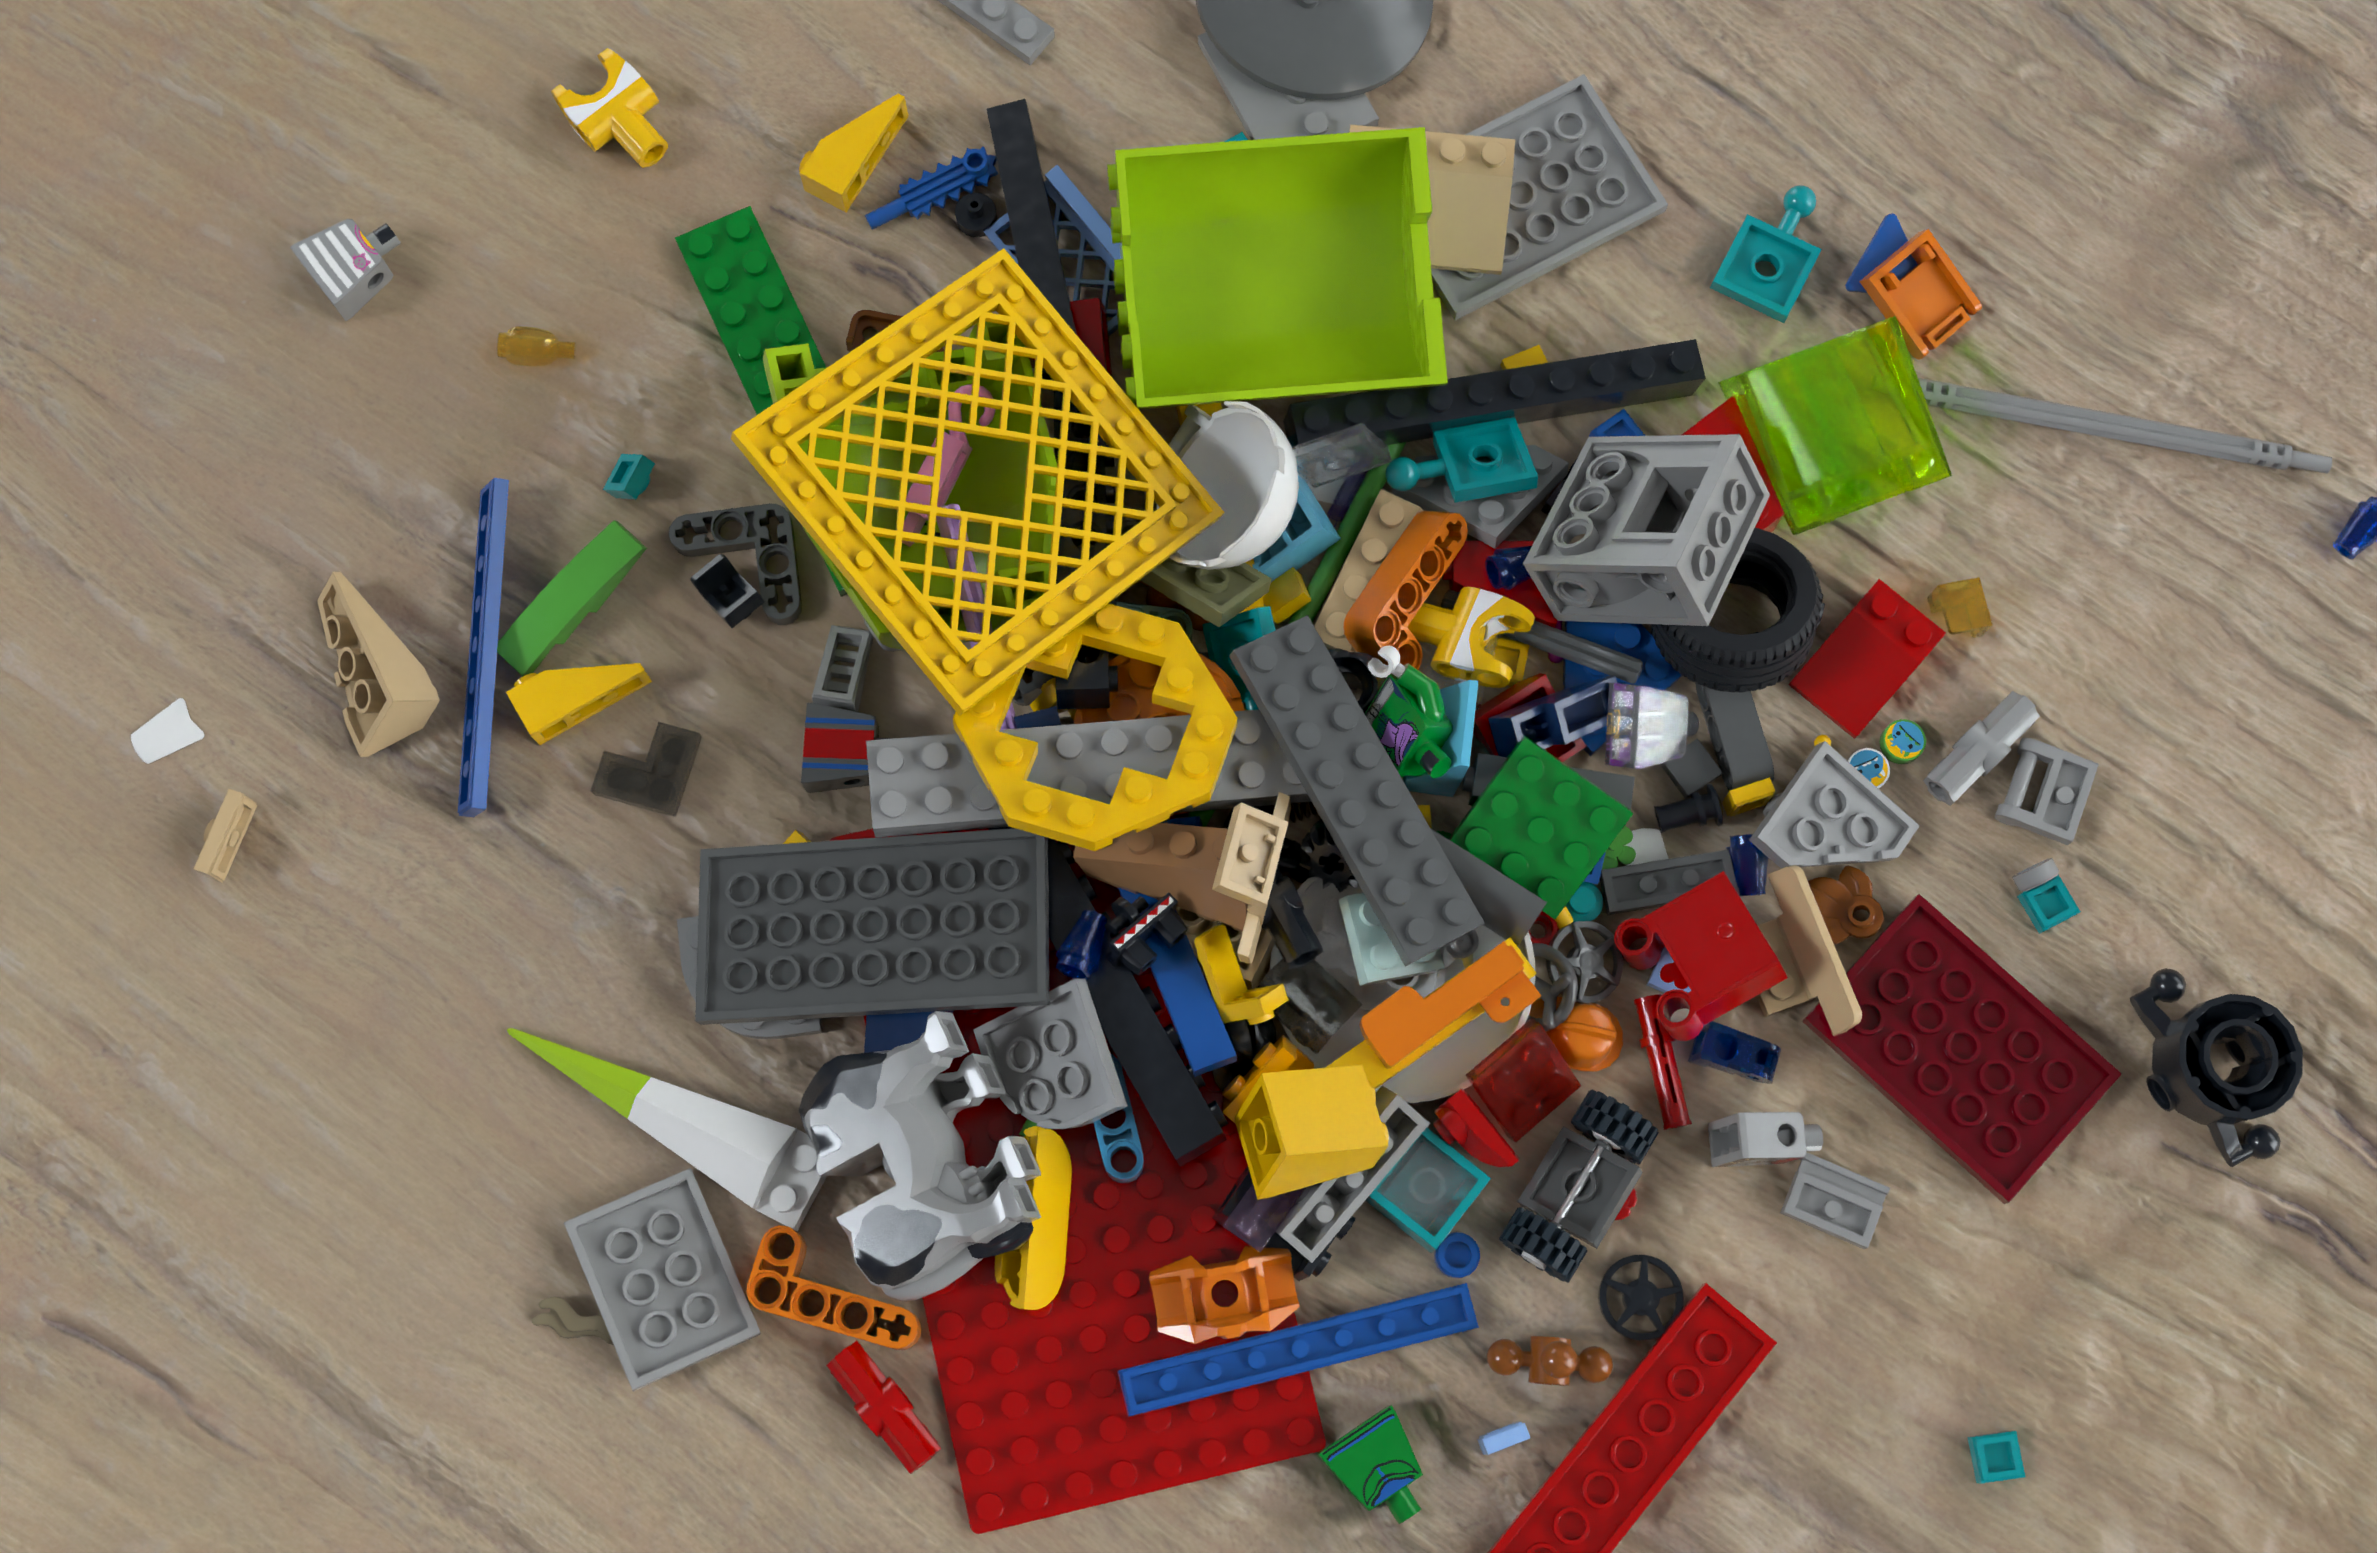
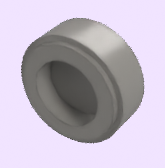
(2036, 875)

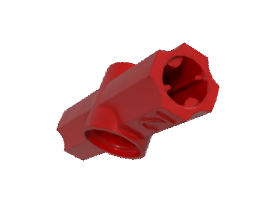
(884, 1407)

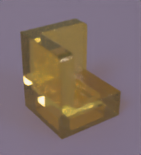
(1962, 606)

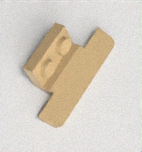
(1250, 864)
(1806, 955)

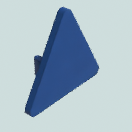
(1884, 243)

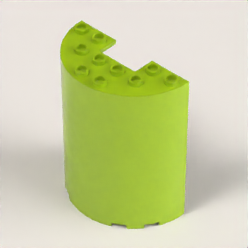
(1275, 268)

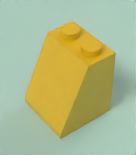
(1309, 1128)

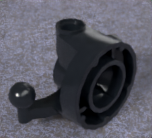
(2185, 1078)

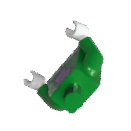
(1409, 717)

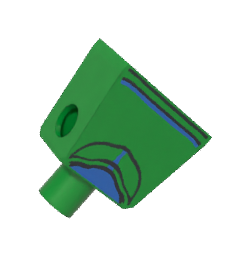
(1376, 1464)

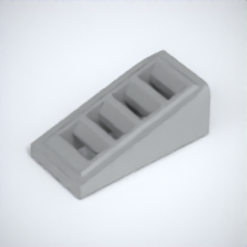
(840, 694)

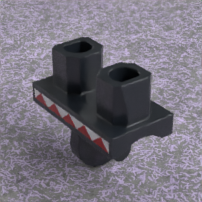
(1130, 944)

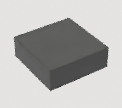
(1692, 770)

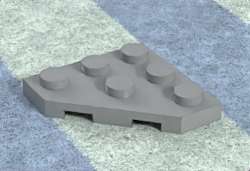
(1494, 516)
(1832, 817)

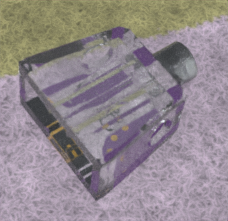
(1646, 726)

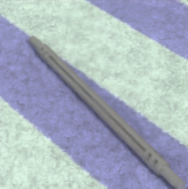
(2120, 427)

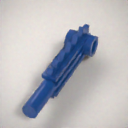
(937, 187)

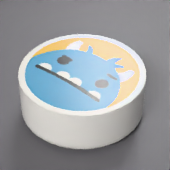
(1871, 765)

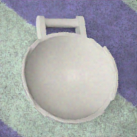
(1249, 474)

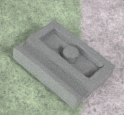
(1835, 1200)

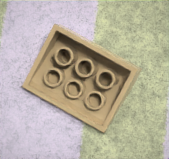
(1468, 199)

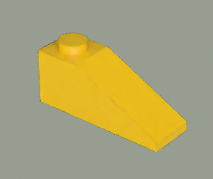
(851, 153)
(565, 697)

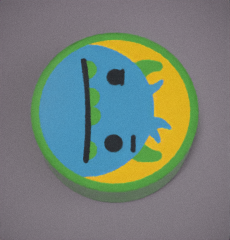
(1902, 741)

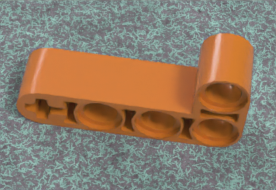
(1403, 584)
(835, 1300)

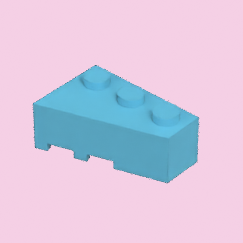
(1303, 539)

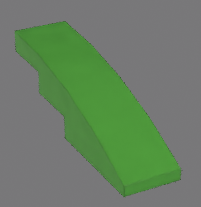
(569, 597)

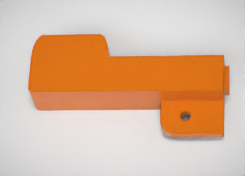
(1409, 1021)

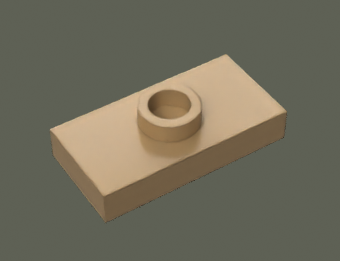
(225, 835)

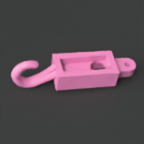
(954, 456)

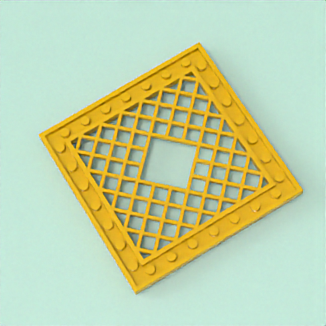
(997, 285)

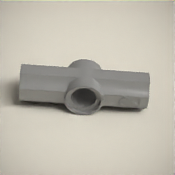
(1981, 748)

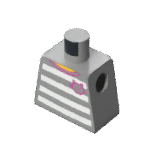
(348, 263)

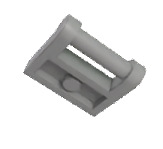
(2060, 795)

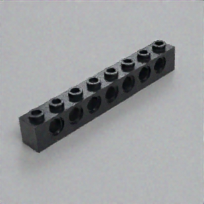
(1091, 682)

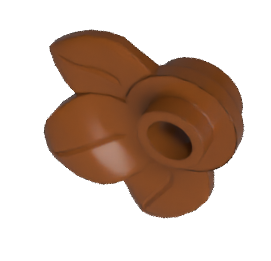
(1842, 899)

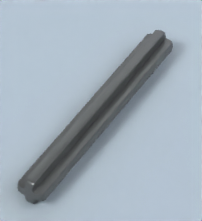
(1571, 647)

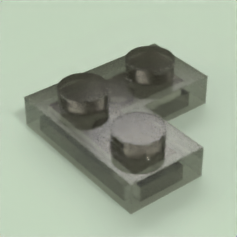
(659, 780)

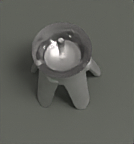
(1461, 948)

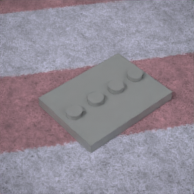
(1279, 115)
(662, 1279)

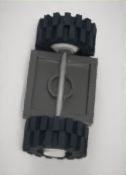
(1580, 1186)

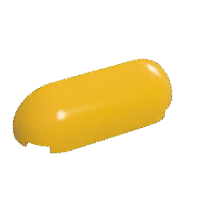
(1037, 1268)

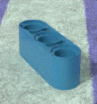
(1121, 1138)

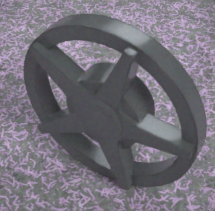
(1588, 960)

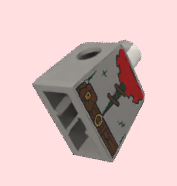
(1762, 1139)

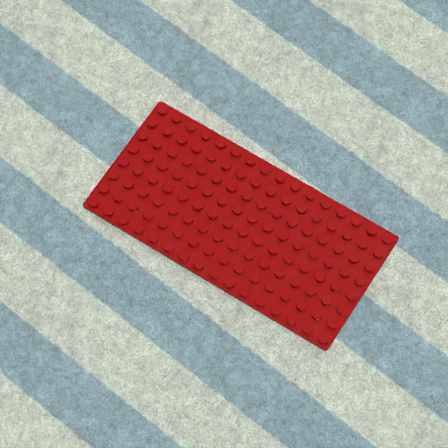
(1040, 1390)

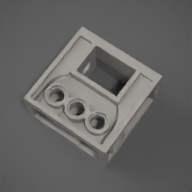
(1663, 530)

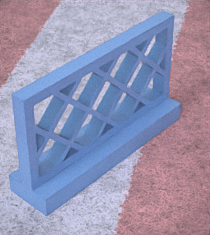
(1090, 226)

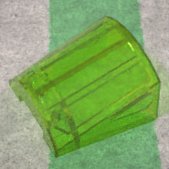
(1841, 425)

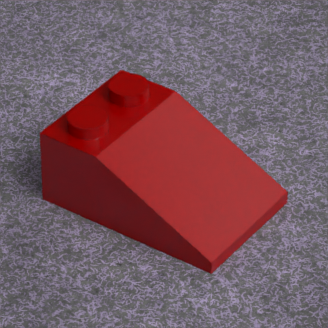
(1867, 658)

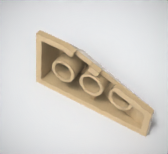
(382, 678)

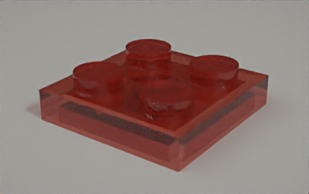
(1523, 1080)

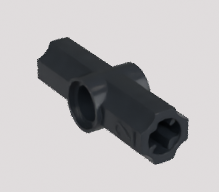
(1289, 924)

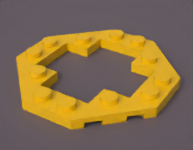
(1139, 797)

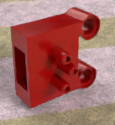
(1712, 946)

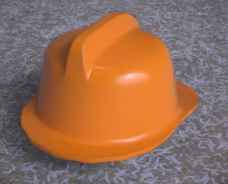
(1587, 1038)

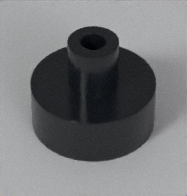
(975, 214)

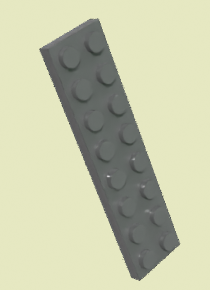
(1356, 790)

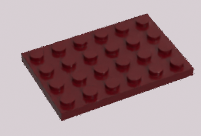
(1966, 1050)

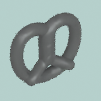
(1566, 982)

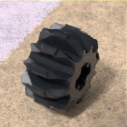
(1326, 859)

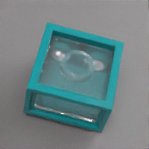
(1428, 1190)

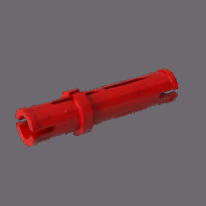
(1662, 1064)

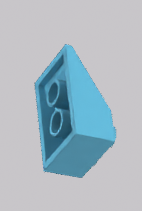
(1460, 709)

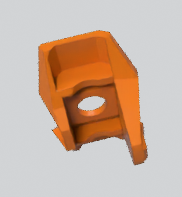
(1263, 1299)

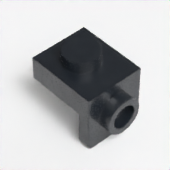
(726, 590)

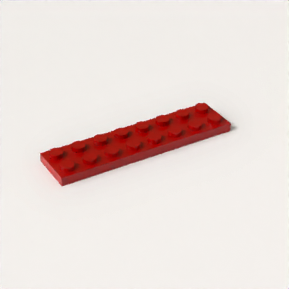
(1642, 1432)

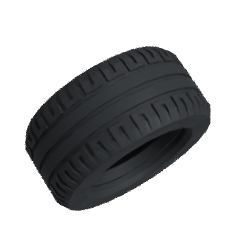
(1756, 659)

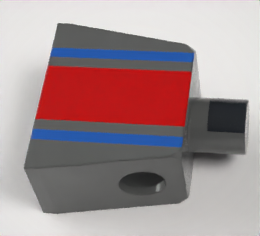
(836, 748)

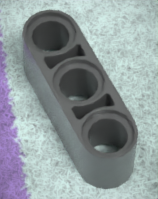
(1736, 736)

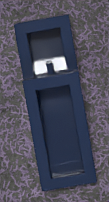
(1554, 718)

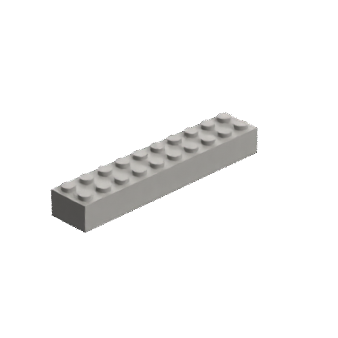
(935, 787)

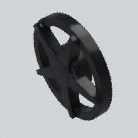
(1640, 1296)

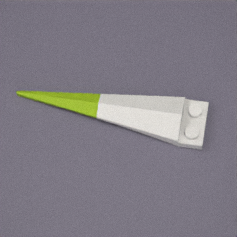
(743, 1152)

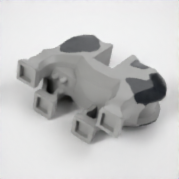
(900, 1115)

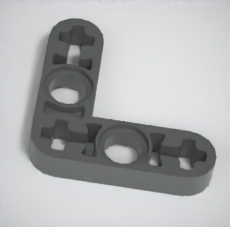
(752, 537)

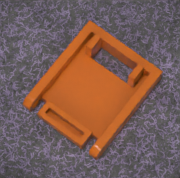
(1925, 297)

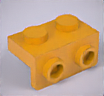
(1271, 1058)

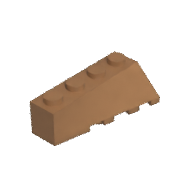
(1165, 861)

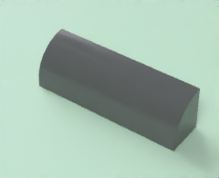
(1500, 901)

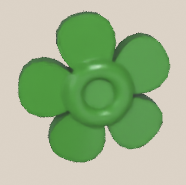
(1616, 850)

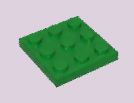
(1541, 824)

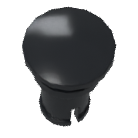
(1691, 811)

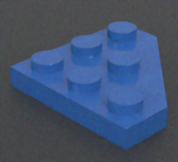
(1627, 639)

